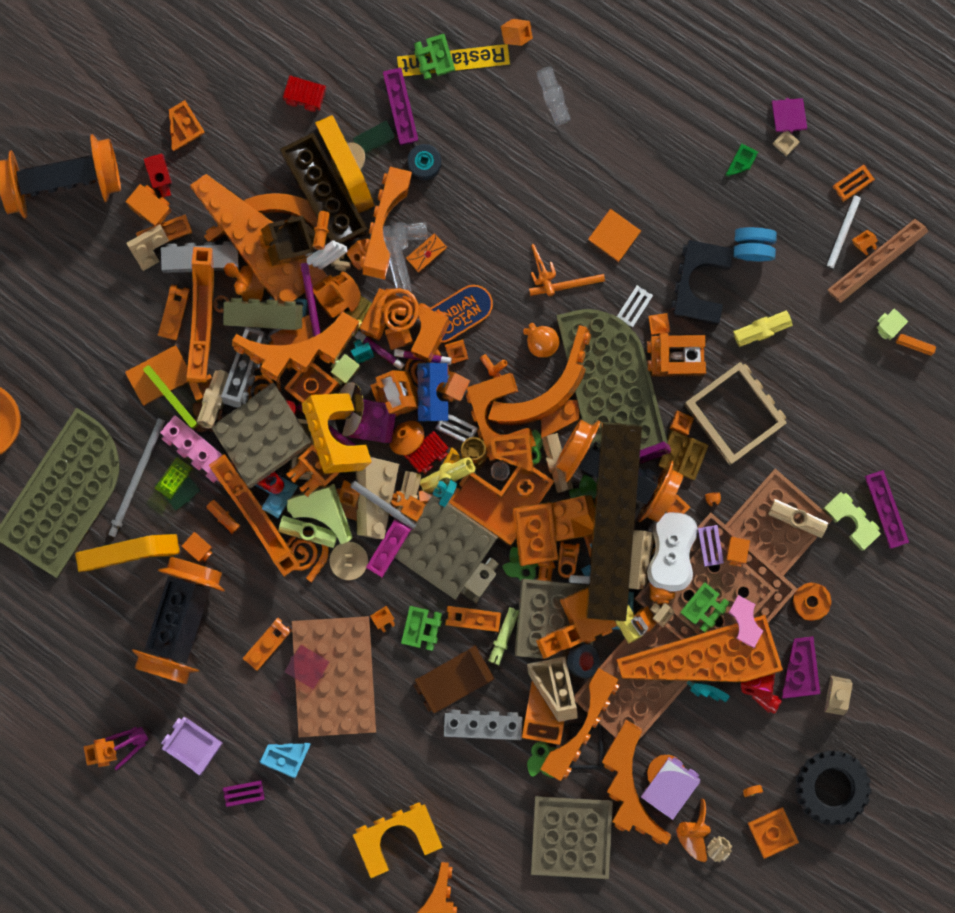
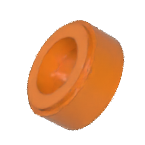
(754, 790)

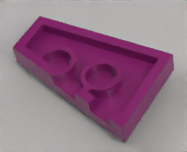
(802, 670)

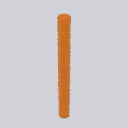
(569, 284)

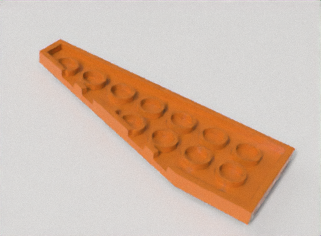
(243, 228)
(707, 657)

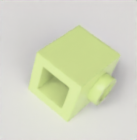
(890, 324)
(344, 369)

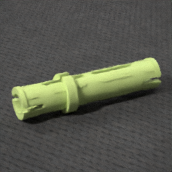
(500, 644)

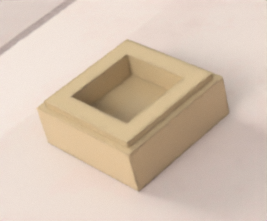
(786, 143)

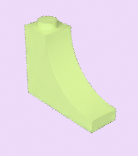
(324, 506)

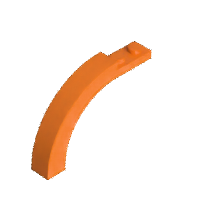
(273, 204)
(202, 314)
(551, 400)
(255, 515)

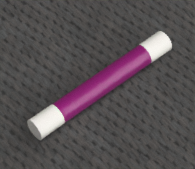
(379, 350)
(408, 354)

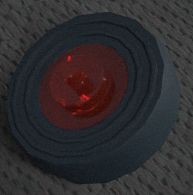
(583, 660)

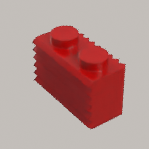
(304, 93)
(427, 453)

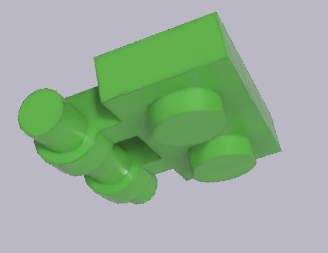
(440, 56)
(699, 605)
(415, 628)

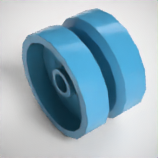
(755, 244)

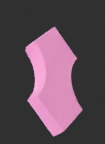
(743, 613)

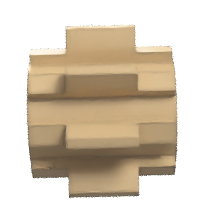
(719, 849)

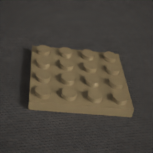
(261, 435)
(445, 547)
(541, 614)
(571, 837)

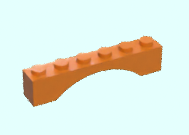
(395, 190)
(559, 760)

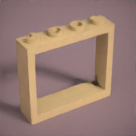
(712, 433)

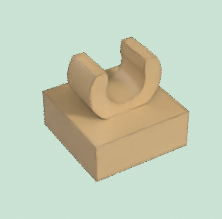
(662, 613)

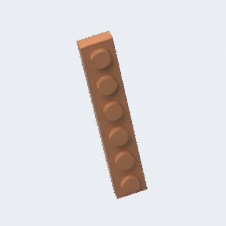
(877, 260)

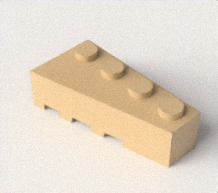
(379, 479)

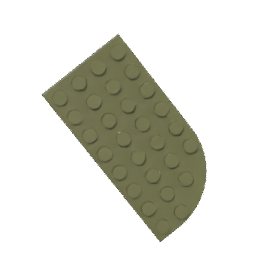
(616, 375)
(63, 495)

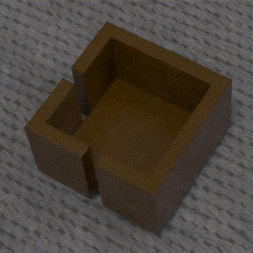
(287, 240)

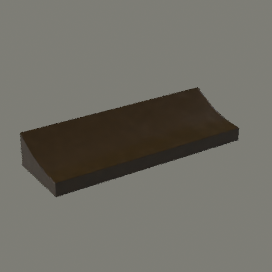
(323, 188)

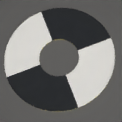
(349, 426)

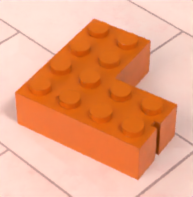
(494, 507)

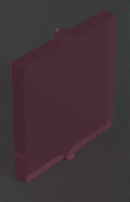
(307, 666)

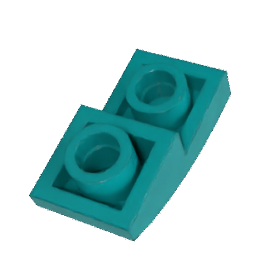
(700, 688)

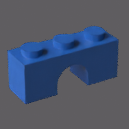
(429, 405)

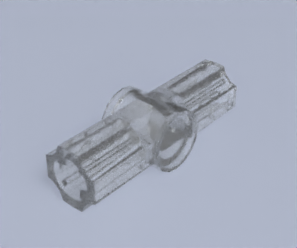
(553, 96)
(412, 231)

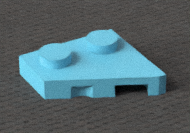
(285, 757)

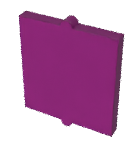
(789, 115)

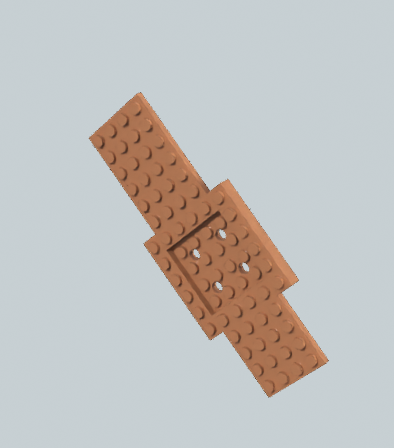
(770, 555)

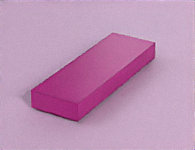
(388, 548)

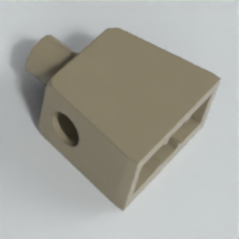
(476, 585)

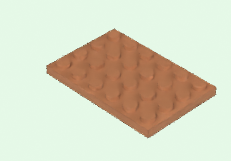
(345, 693)

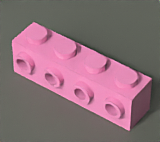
(191, 445)

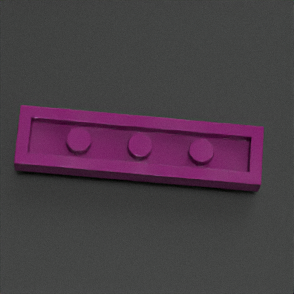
(400, 106)
(886, 509)

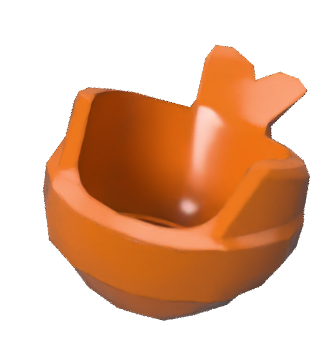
(541, 340)

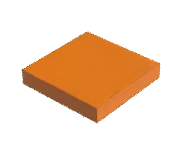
(614, 235)
(773, 832)

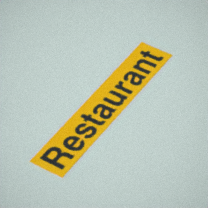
(462, 59)

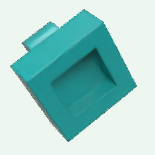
(361, 352)
(445, 493)

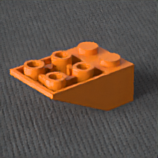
(540, 721)

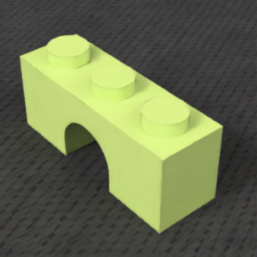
(865, 531)

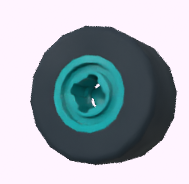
(419, 166)

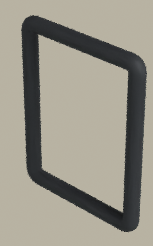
(600, 747)

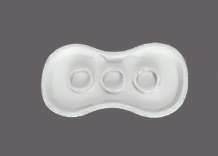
(671, 562)

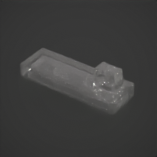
(395, 245)

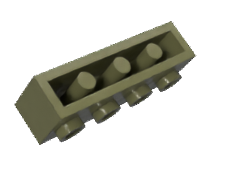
(263, 315)

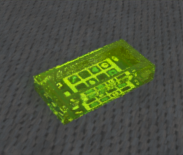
(173, 478)

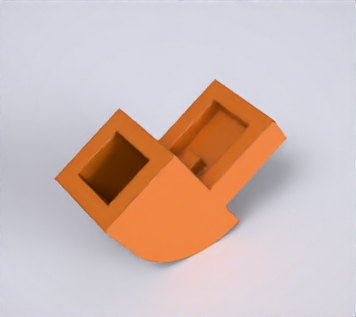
(560, 640)

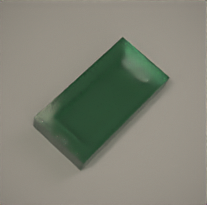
(375, 137)

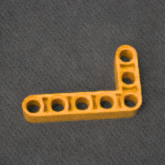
(345, 163)
(127, 551)

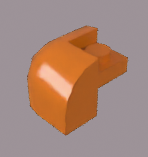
(337, 294)

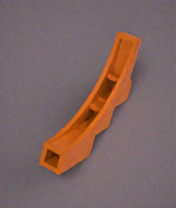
(300, 355)
(631, 811)
(437, 901)

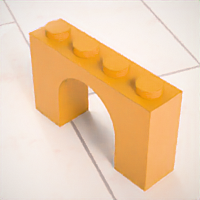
(333, 455)
(369, 838)

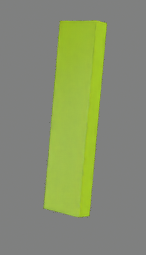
(171, 398)

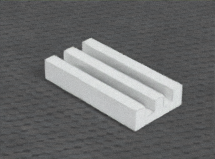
(324, 257)
(643, 293)
(445, 431)

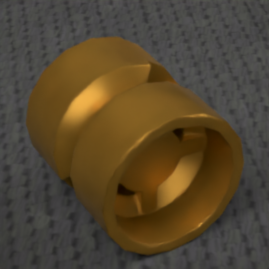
(475, 450)

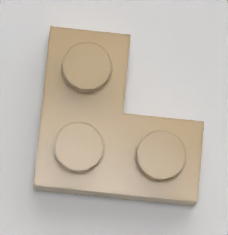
(143, 246)

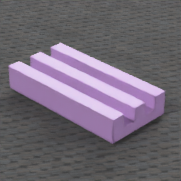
(718, 545)

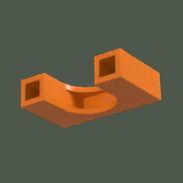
(432, 325)
(482, 397)

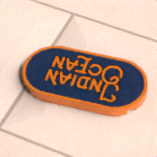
(465, 310)

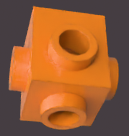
(355, 253)
(100, 753)

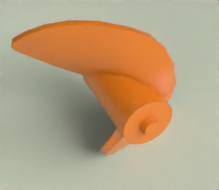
(246, 283)
(692, 833)

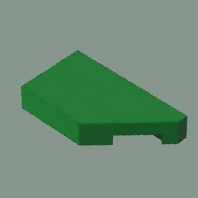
(742, 161)

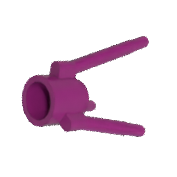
(137, 737)

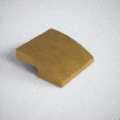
(685, 453)

